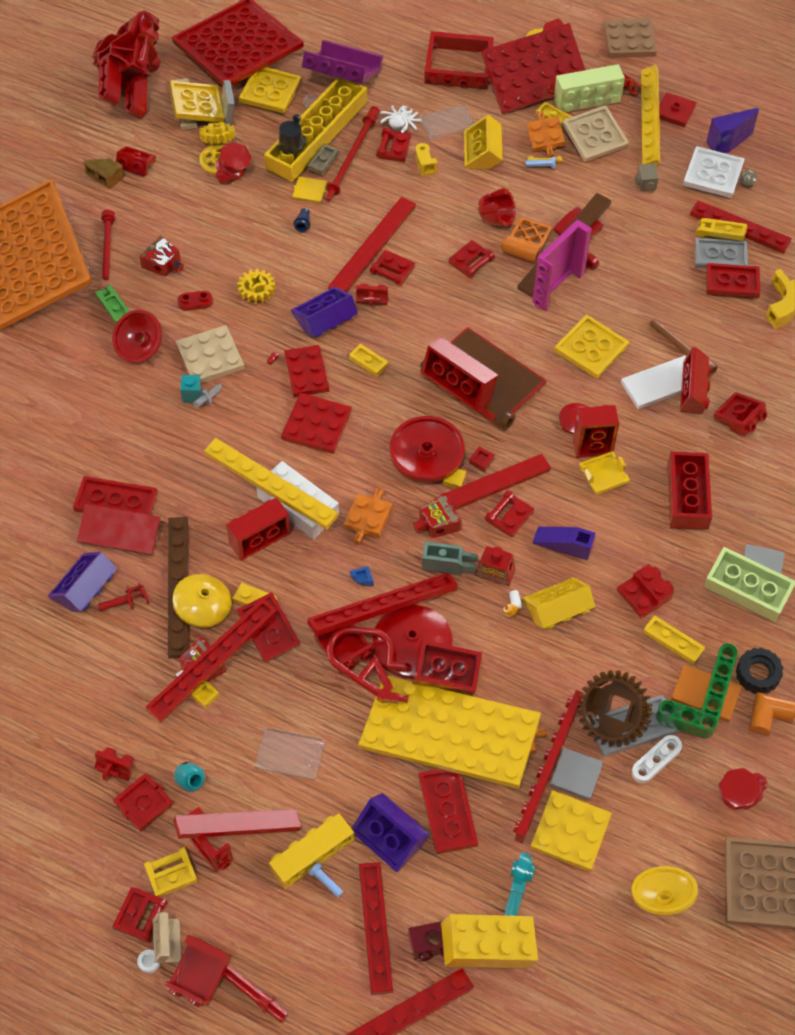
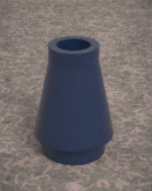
(302, 221)

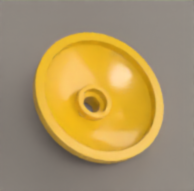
(199, 609)
(664, 890)

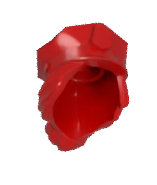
(232, 162)
(742, 788)

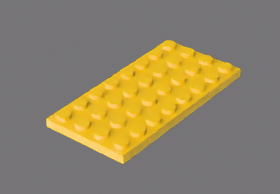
(453, 733)

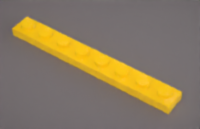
(650, 115)
(271, 483)

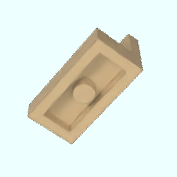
(166, 939)

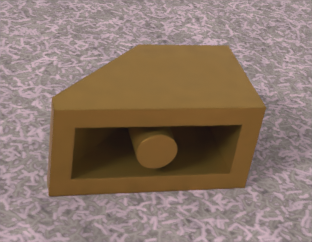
(104, 171)

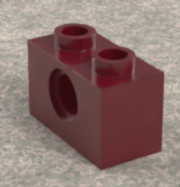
(418, 940)

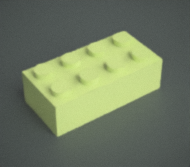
(589, 88)
(749, 584)

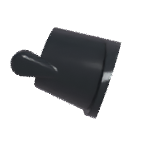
(291, 137)

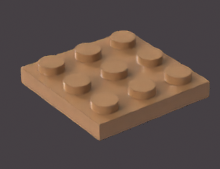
(629, 38)

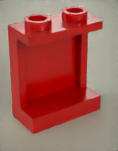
(348, 649)
(198, 971)

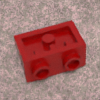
(135, 160)

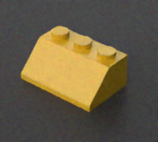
(483, 144)
(559, 602)

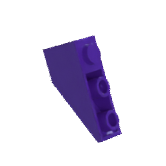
(567, 540)

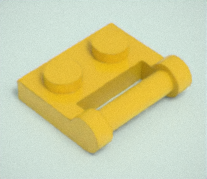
(171, 878)

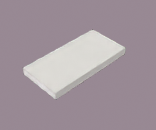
(655, 383)

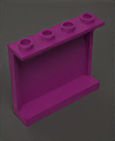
(343, 62)

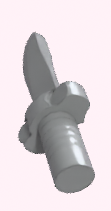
(206, 396)

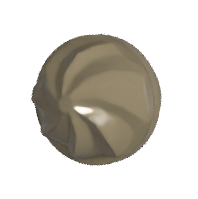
(748, 178)

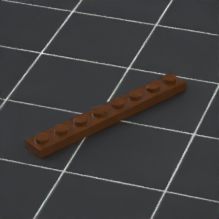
(177, 570)

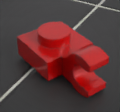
(630, 83)

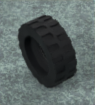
(763, 656)

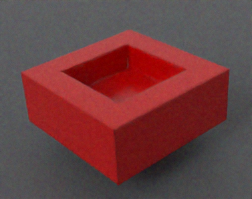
(481, 458)

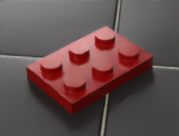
(733, 280)
(306, 370)
(276, 635)

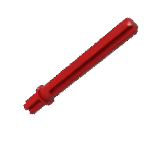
(260, 998)

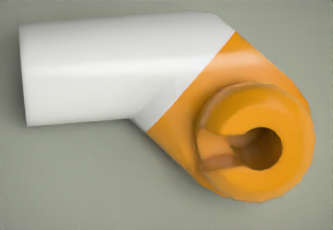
(514, 606)

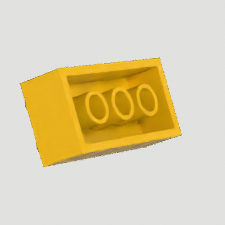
(489, 941)

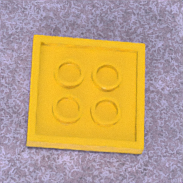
(270, 90)
(196, 101)
(591, 346)
(571, 831)

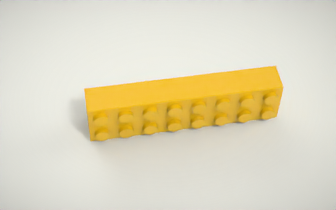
(319, 126)

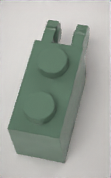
(447, 558)

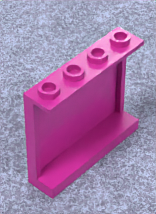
(559, 260)

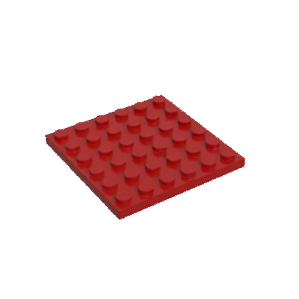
(237, 42)

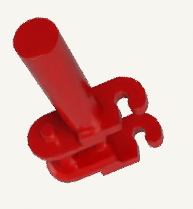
(124, 599)

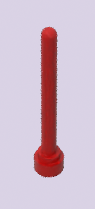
(108, 218)

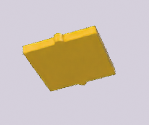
(309, 190)

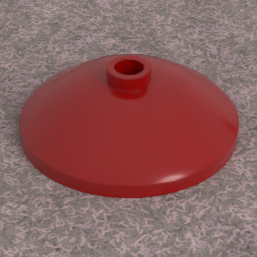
(129, 333)

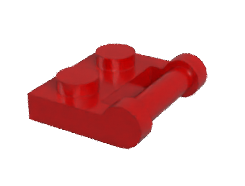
(398, 148)
(467, 255)
(395, 264)
(514, 518)
(133, 911)

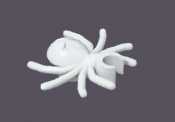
(400, 120)

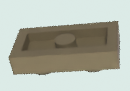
(323, 159)

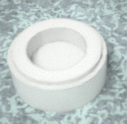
(146, 962)

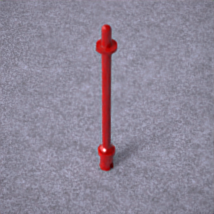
(369, 121)

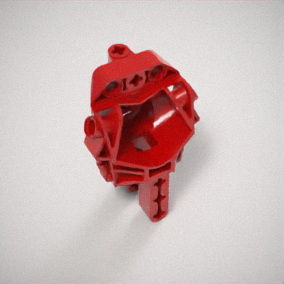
(127, 61)

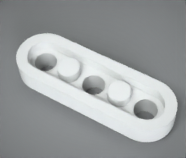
(658, 752)

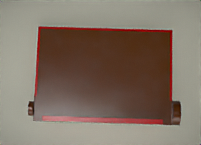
(514, 381)

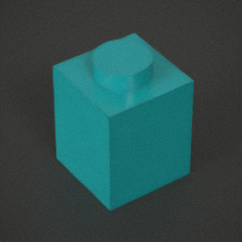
(190, 388)

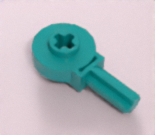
(522, 872)

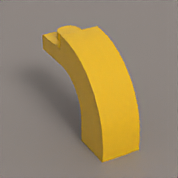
(784, 310)

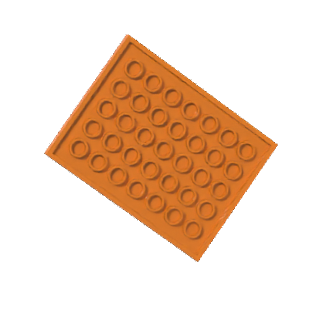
(37, 254)

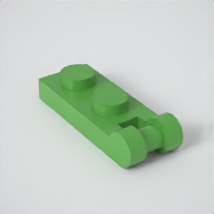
(111, 302)

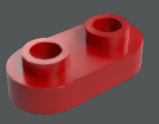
(195, 300)

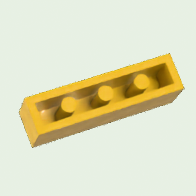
(313, 849)

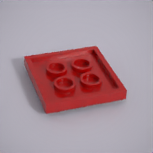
(316, 423)

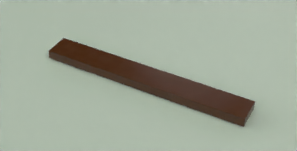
(588, 216)

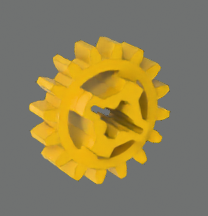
(217, 133)
(256, 286)

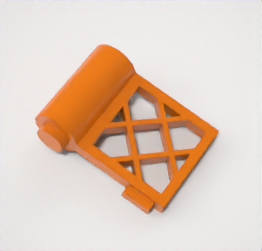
(524, 247)

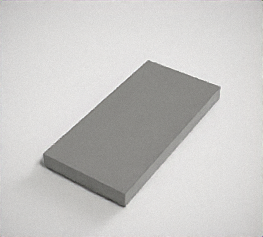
(655, 729)

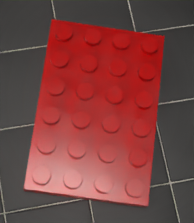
(527, 68)

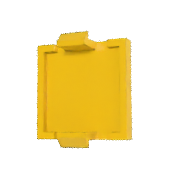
(605, 472)

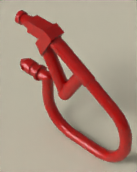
(386, 693)

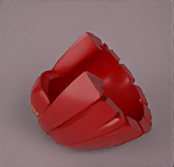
(497, 208)

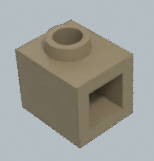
(646, 177)

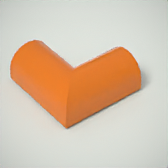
(769, 707)

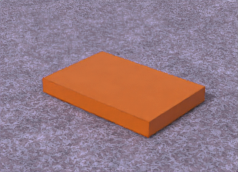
(692, 689)

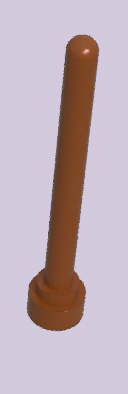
(679, 344)

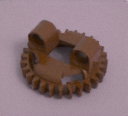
(600, 700)

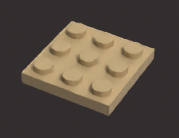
(595, 133)
(210, 354)

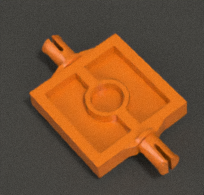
(545, 134)
(368, 516)

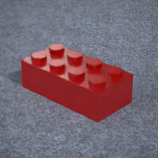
(459, 374)
(689, 490)

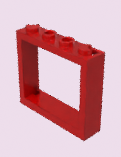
(456, 42)

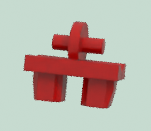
(372, 294)
(112, 766)

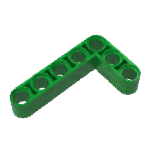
(712, 698)

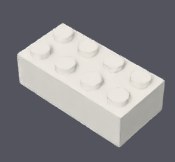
(300, 521)

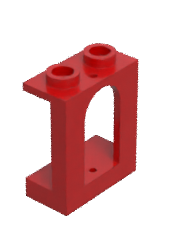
(217, 859)

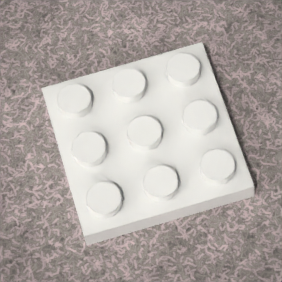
(713, 172)

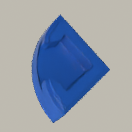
(362, 576)

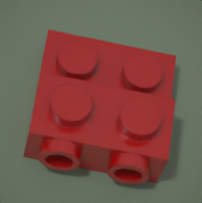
(741, 413)
(646, 590)

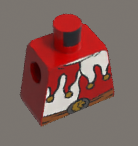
(161, 258)

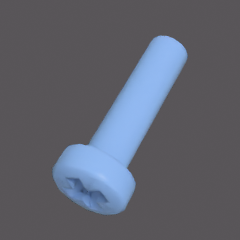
(541, 163)
(330, 884)

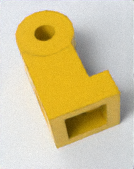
(424, 162)

